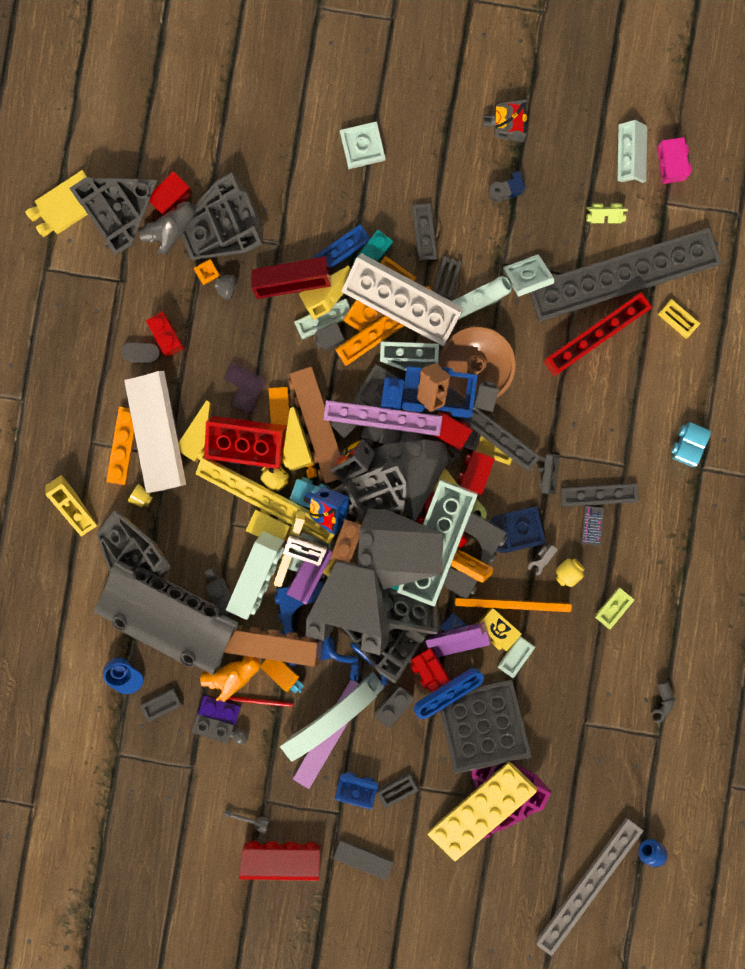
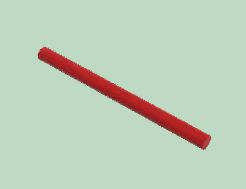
(261, 701)

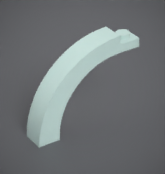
(333, 719)

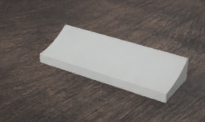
(402, 299)
(155, 432)

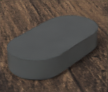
(140, 352)

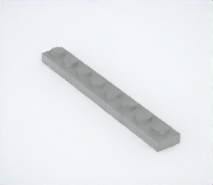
(588, 886)

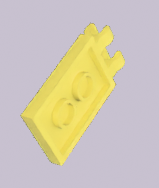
(58, 207)

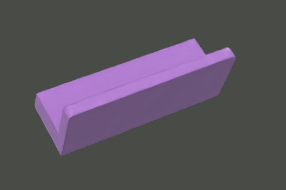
(307, 578)
(459, 639)

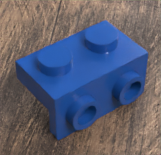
(356, 790)

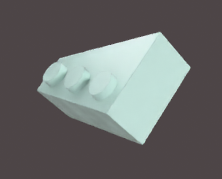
(409, 354)

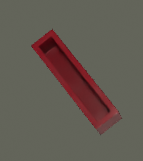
(291, 277)

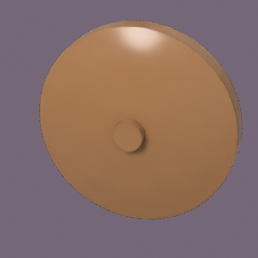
(479, 352)

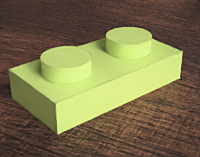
(614, 608)

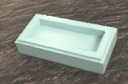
(516, 657)

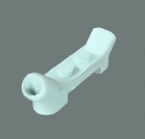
(484, 296)

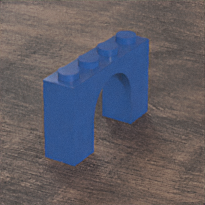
(289, 605)

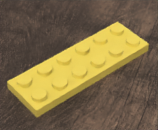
(482, 811)

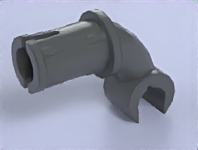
(667, 701)

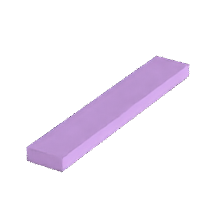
(382, 418)
(317, 756)

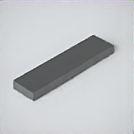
(599, 494)

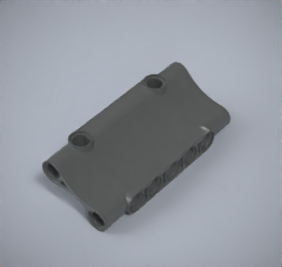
(165, 617)

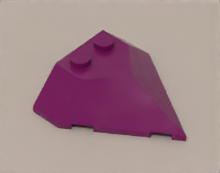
(533, 804)

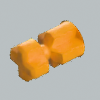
(311, 472)

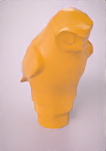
(231, 676)

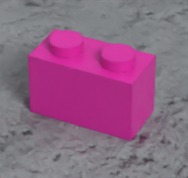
(674, 160)

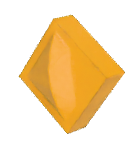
(206, 272)

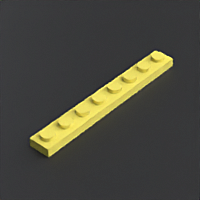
(260, 496)

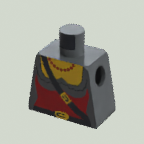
(508, 120)
(353, 460)

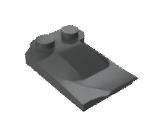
(410, 613)

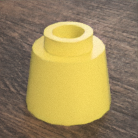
(140, 497)

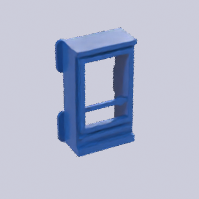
(410, 393)

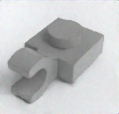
(545, 554)

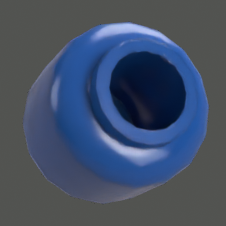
(652, 853)

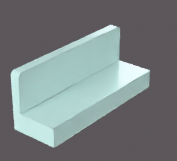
(632, 151)

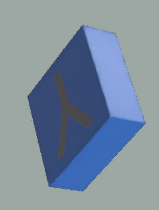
(452, 622)

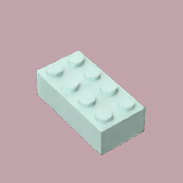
(256, 575)

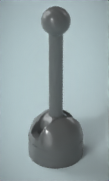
(261, 823)

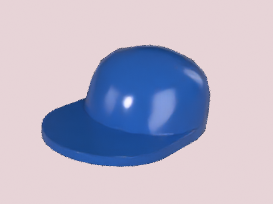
(122, 676)

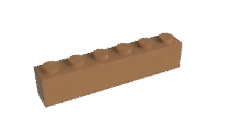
(319, 430)
(275, 646)

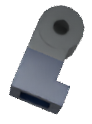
(508, 189)

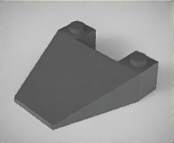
(351, 602)

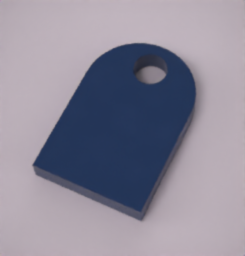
(522, 529)

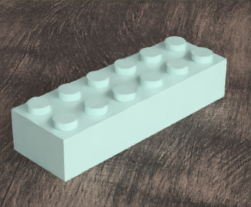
(448, 515)

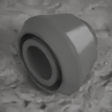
(226, 286)

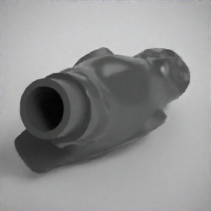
(168, 227)

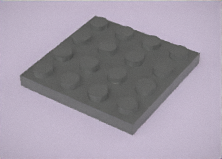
(485, 728)

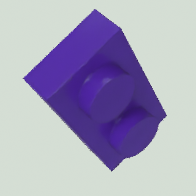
(219, 710)

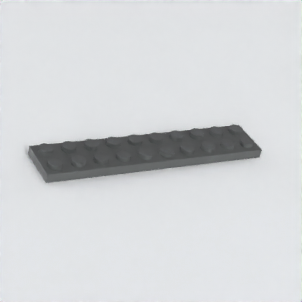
(626, 274)

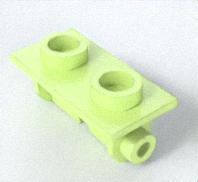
(598, 213)

